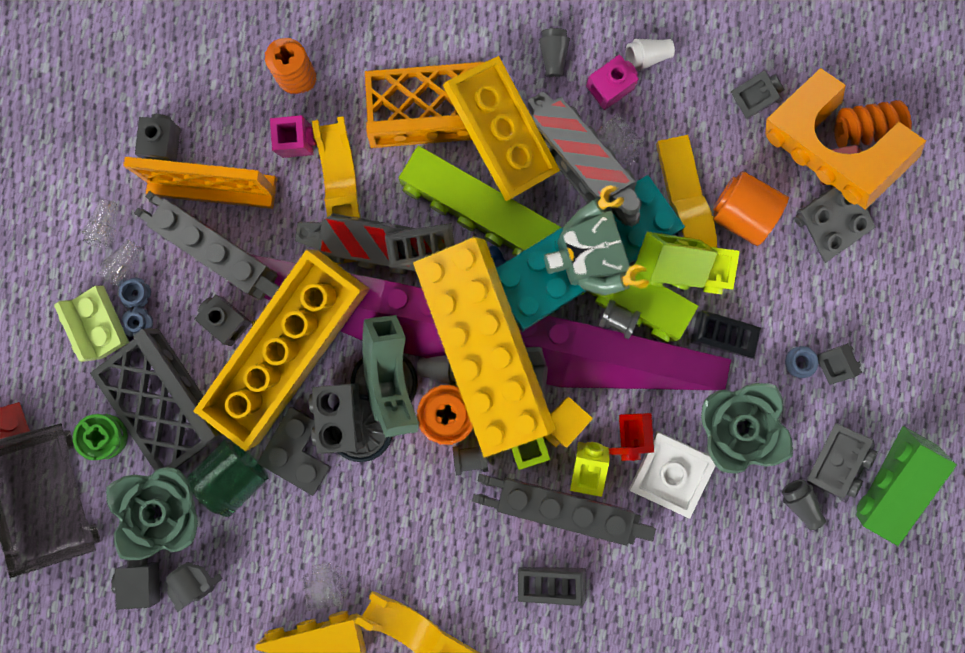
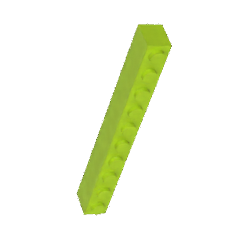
(520, 228)

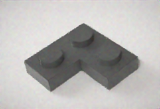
(286, 455)

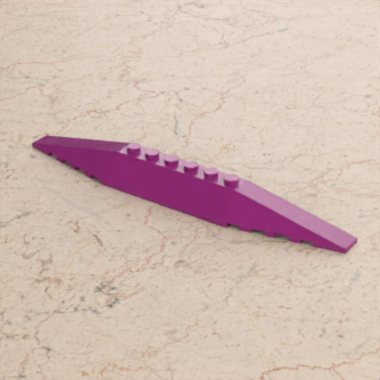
(573, 351)

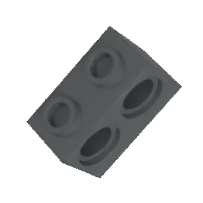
(346, 418)

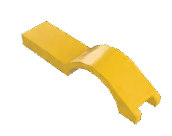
(337, 169)
(685, 189)
(408, 627)

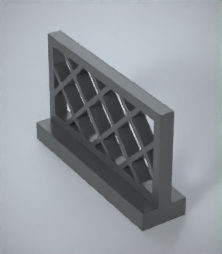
(174, 381)

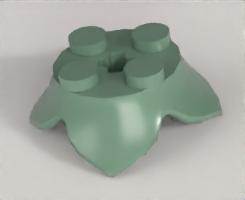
(767, 439)
(138, 531)

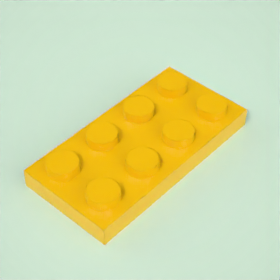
(501, 127)

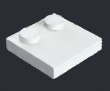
(673, 475)

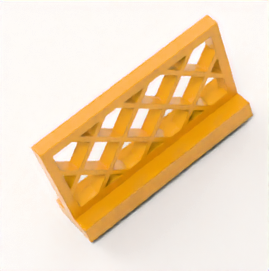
(413, 130)
(205, 182)

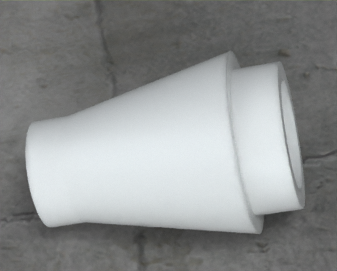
(648, 52)

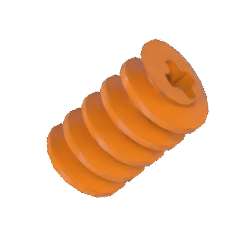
(290, 66)
(869, 122)

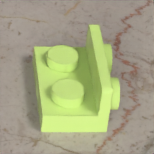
(92, 324)

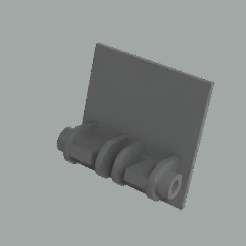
(834, 222)

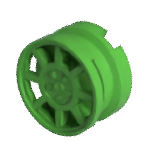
(99, 436)

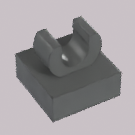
(839, 364)

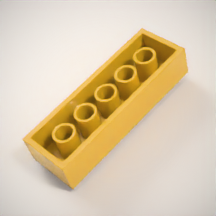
(484, 346)
(281, 349)

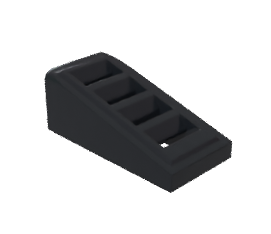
(701, 327)

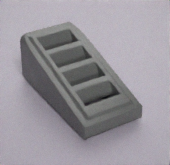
(392, 248)
(552, 573)

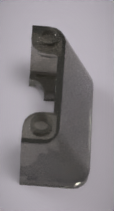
(41, 502)

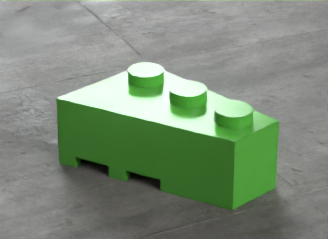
(904, 486)

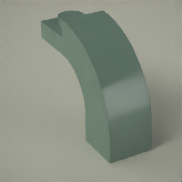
(384, 376)

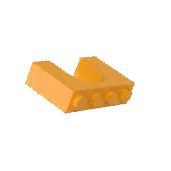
(857, 175)

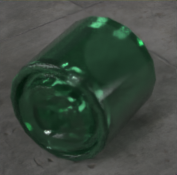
(226, 478)

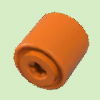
(749, 208)
(432, 425)

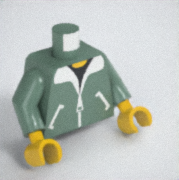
(594, 251)

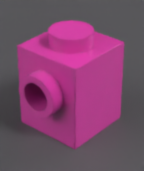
(612, 81)
(292, 136)

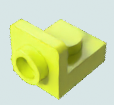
(723, 271)
(590, 468)

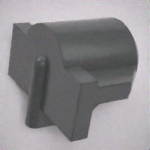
(189, 584)

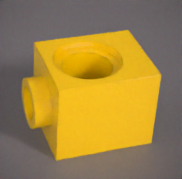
(569, 422)

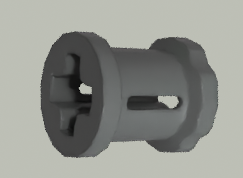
(619, 319)
(469, 459)

